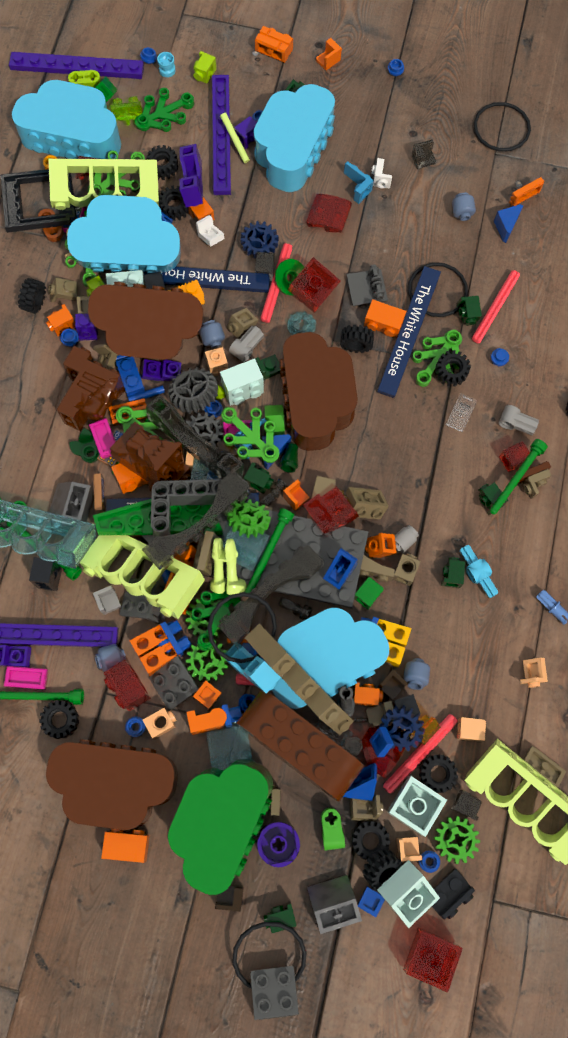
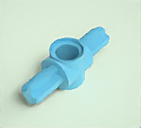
(478, 571)

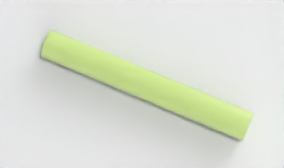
(235, 138)

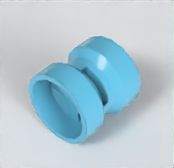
(166, 64)

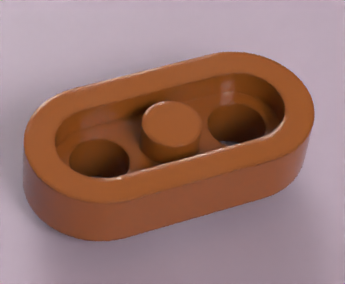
(49, 231)

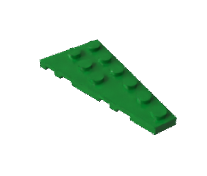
(136, 519)

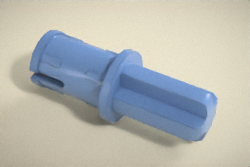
(553, 606)

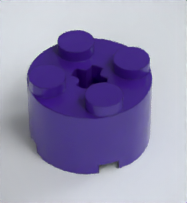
(288, 852)

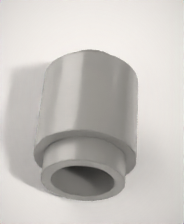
(405, 538)

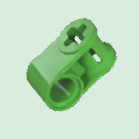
(332, 833)

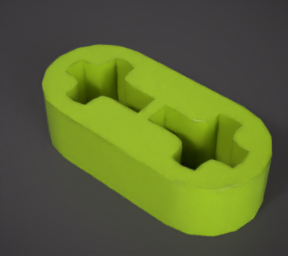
(85, 78)

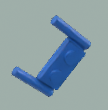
(132, 380)

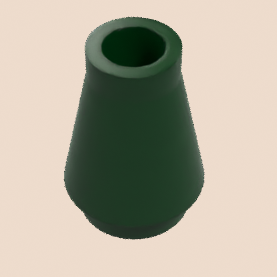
(289, 461)

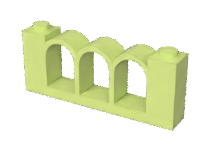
(59, 178)
(171, 601)
(489, 767)

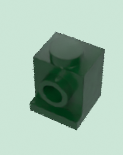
(469, 309)
(258, 478)
(489, 495)
(453, 573)
(281, 915)

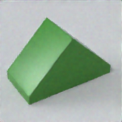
(276, 414)

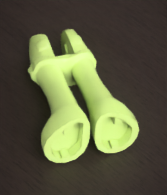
(229, 555)

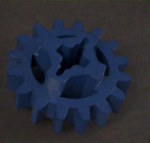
(260, 238)
(406, 721)

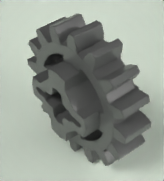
(205, 423)

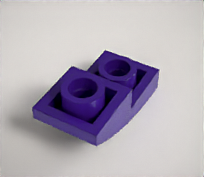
(160, 370)
(15, 656)

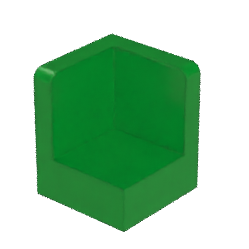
(106, 88)
(368, 593)

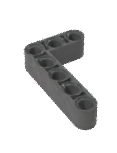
(172, 498)

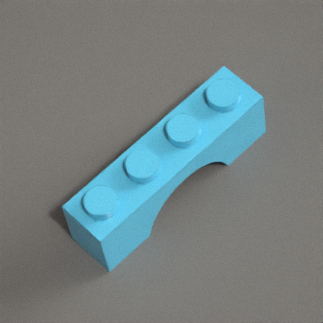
(255, 671)

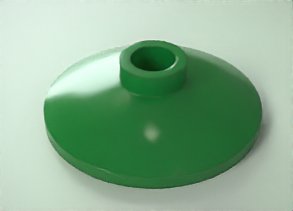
(287, 267)

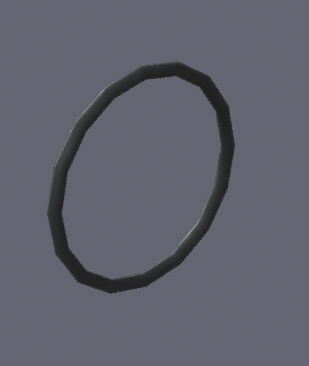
(508, 105)
(442, 265)
(215, 611)
(260, 925)

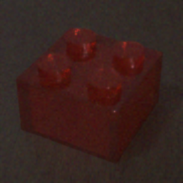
(314, 285)
(126, 685)
(432, 959)

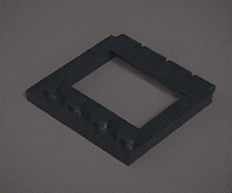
(13, 203)

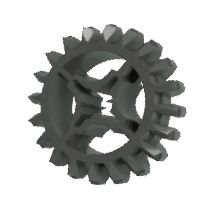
(193, 390)

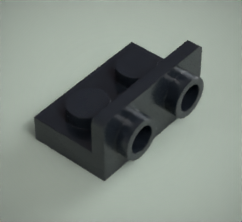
(452, 892)

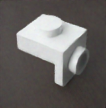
(380, 180)
(208, 232)

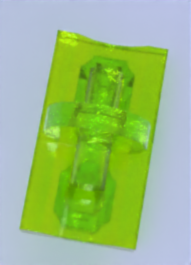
(126, 111)

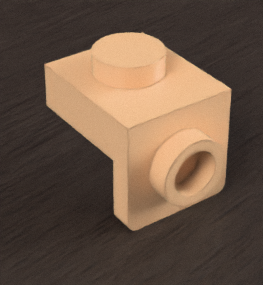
(534, 672)

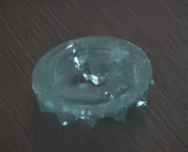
(309, 321)

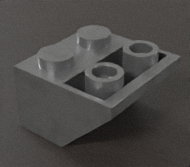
(72, 500)
(334, 904)

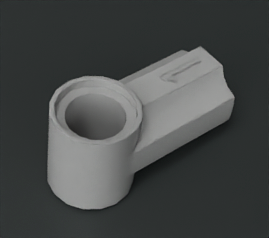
(243, 347)
(514, 419)

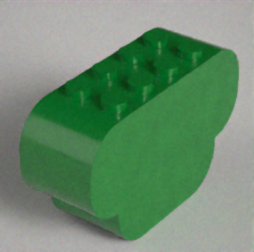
(219, 822)

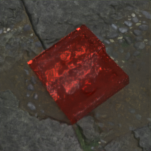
(329, 212)
(330, 510)

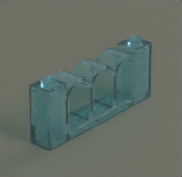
(68, 552)

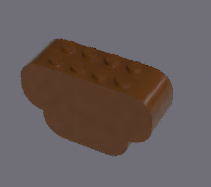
(145, 320)
(316, 390)
(300, 745)
(110, 784)

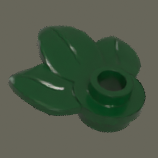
(84, 446)

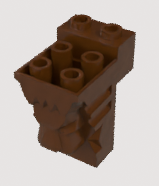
(91, 389)
(150, 456)

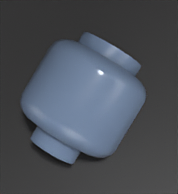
(463, 206)
(212, 334)
(109, 657)
(416, 674)

